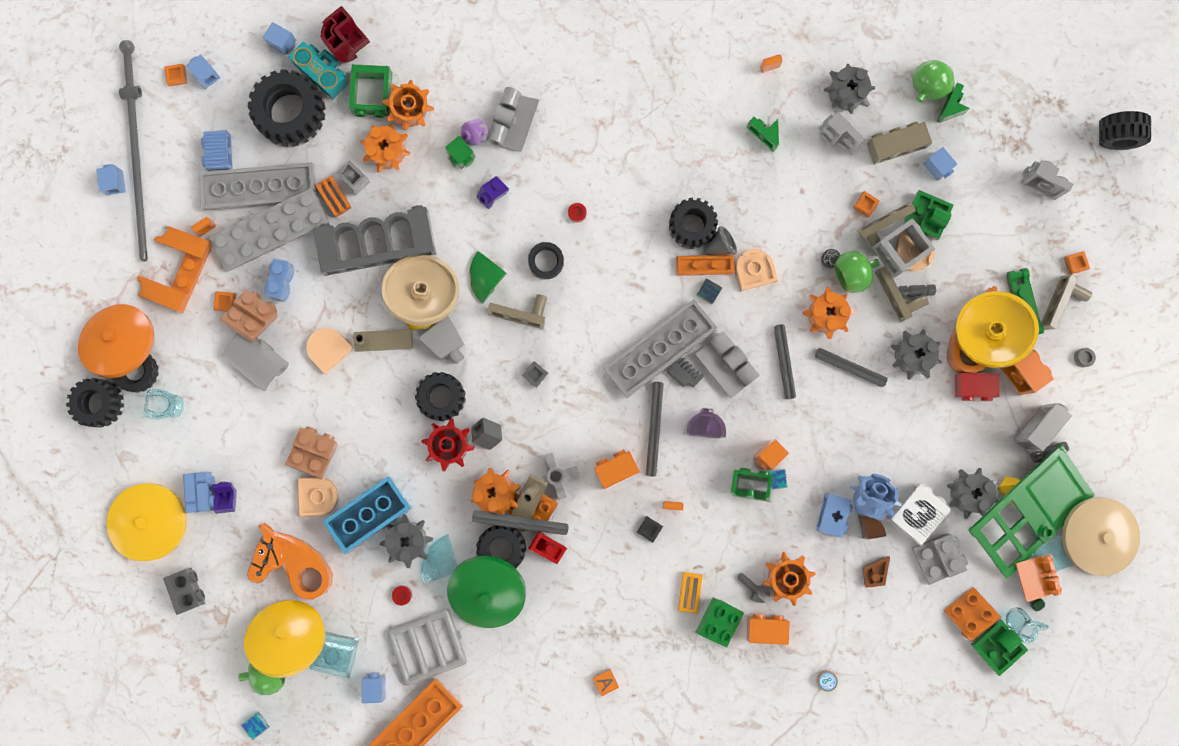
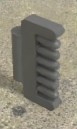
(681, 376)

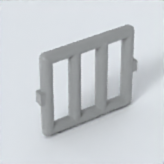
(443, 665)

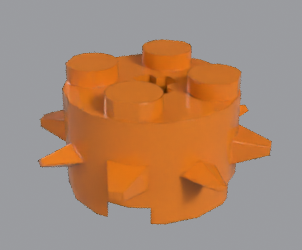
(418, 107)
(391, 155)
(836, 304)
(494, 483)
(798, 585)

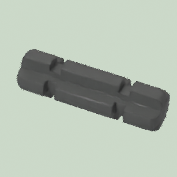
(917, 290)
(1039, 456)

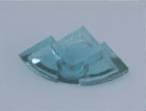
(440, 560)

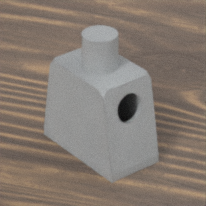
(444, 340)

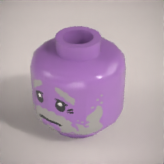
(474, 132)

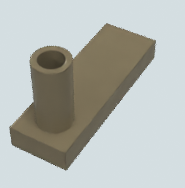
(870, 230)
(1065, 288)
(902, 308)
(532, 319)
(383, 340)
(530, 497)

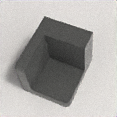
(486, 433)

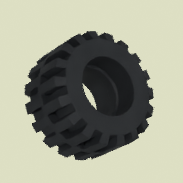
(1125, 130)
(697, 208)
(425, 389)
(80, 399)
(511, 534)

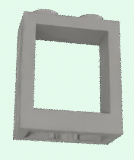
(890, 257)
(1043, 427)

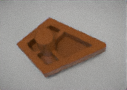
(876, 573)

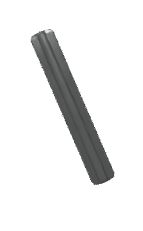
(785, 362)
(851, 367)

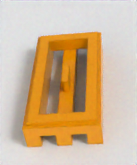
(690, 589)

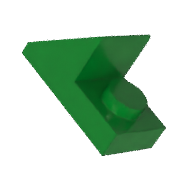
(952, 107)
(768, 136)

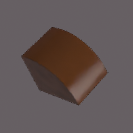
(871, 528)

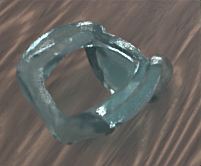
(174, 408)
(1018, 619)

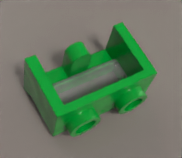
(752, 485)

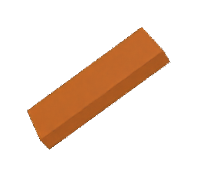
(705, 265)

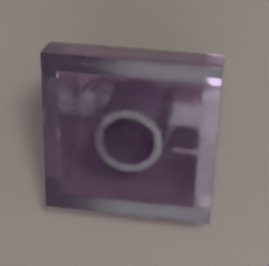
(705, 425)

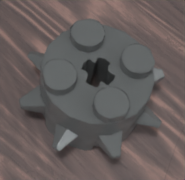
(841, 86)
(907, 360)
(984, 493)
(417, 541)

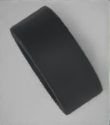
(545, 246)

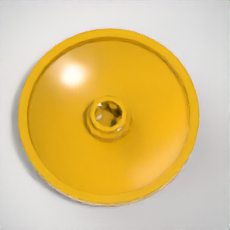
(997, 329)
(146, 522)
(284, 638)

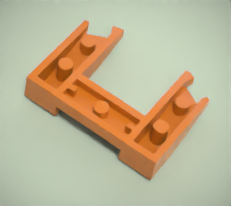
(187, 275)

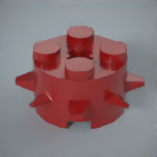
(436, 445)

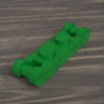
(1024, 290)

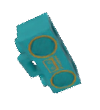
(312, 65)

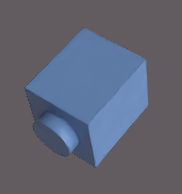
(279, 38)
(203, 71)
(940, 164)
(111, 180)
(373, 688)

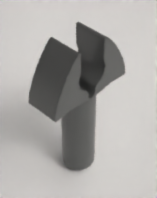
(754, 588)

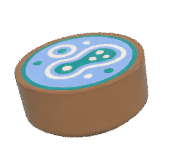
(827, 680)

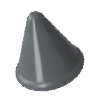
(721, 243)

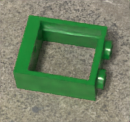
(370, 72)

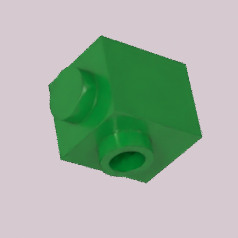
(460, 153)

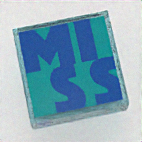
(780, 478)
(255, 726)

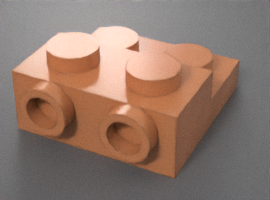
(250, 315)
(311, 452)

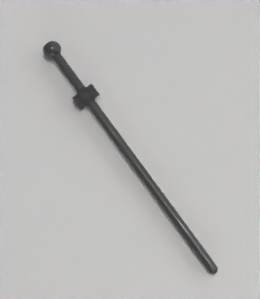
(131, 93)

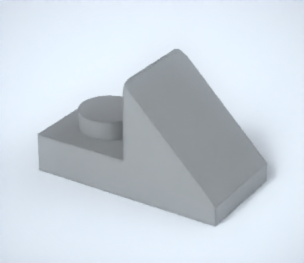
(353, 177)

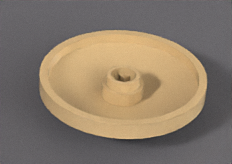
(420, 290)
(1101, 536)

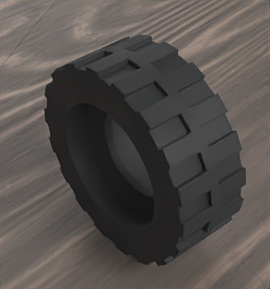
(145, 382)

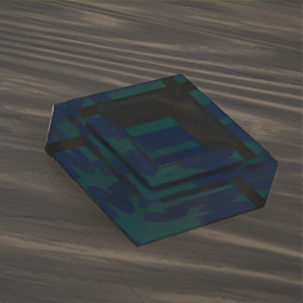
(709, 291)

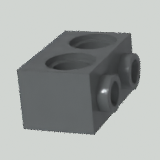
(179, 593)

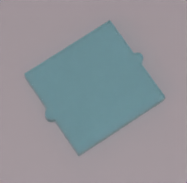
(1055, 547)

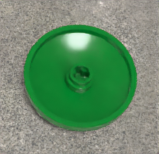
(486, 591)

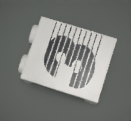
(920, 514)

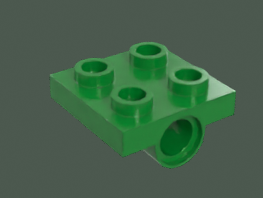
(930, 214)
(719, 622)
(999, 647)

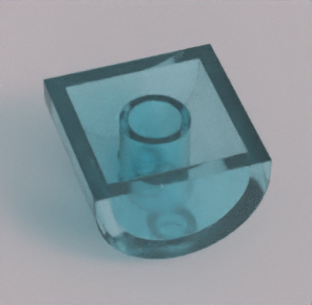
(337, 655)

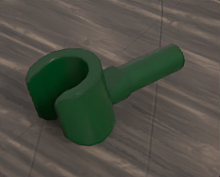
(1037, 604)

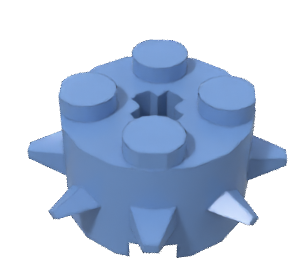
(875, 496)

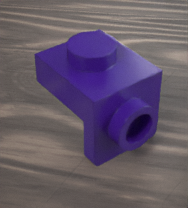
(492, 192)
(224, 497)

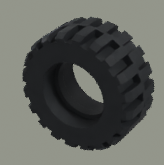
(272, 89)

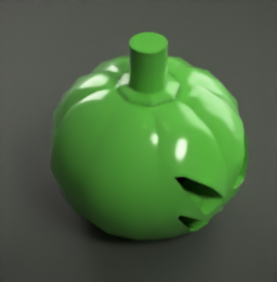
(933, 80)
(855, 271)
(261, 683)

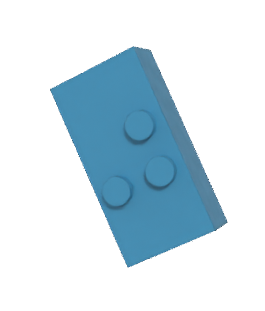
(367, 515)

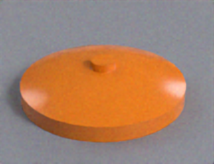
(115, 341)

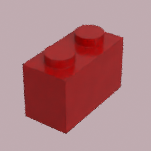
(977, 386)

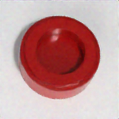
(577, 212)
(402, 595)

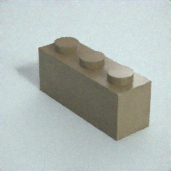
(899, 142)

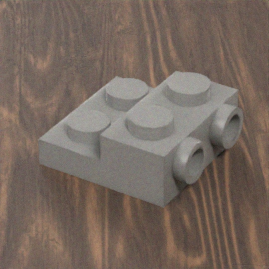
(840, 131)
(1044, 179)
(940, 558)

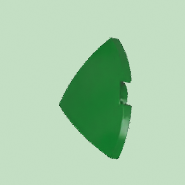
(484, 276)

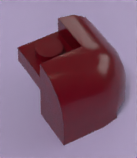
(342, 36)

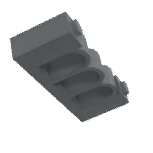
(328, 242)

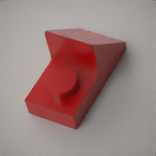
(547, 547)

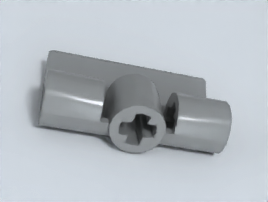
(512, 120)
(254, 360)
(727, 364)

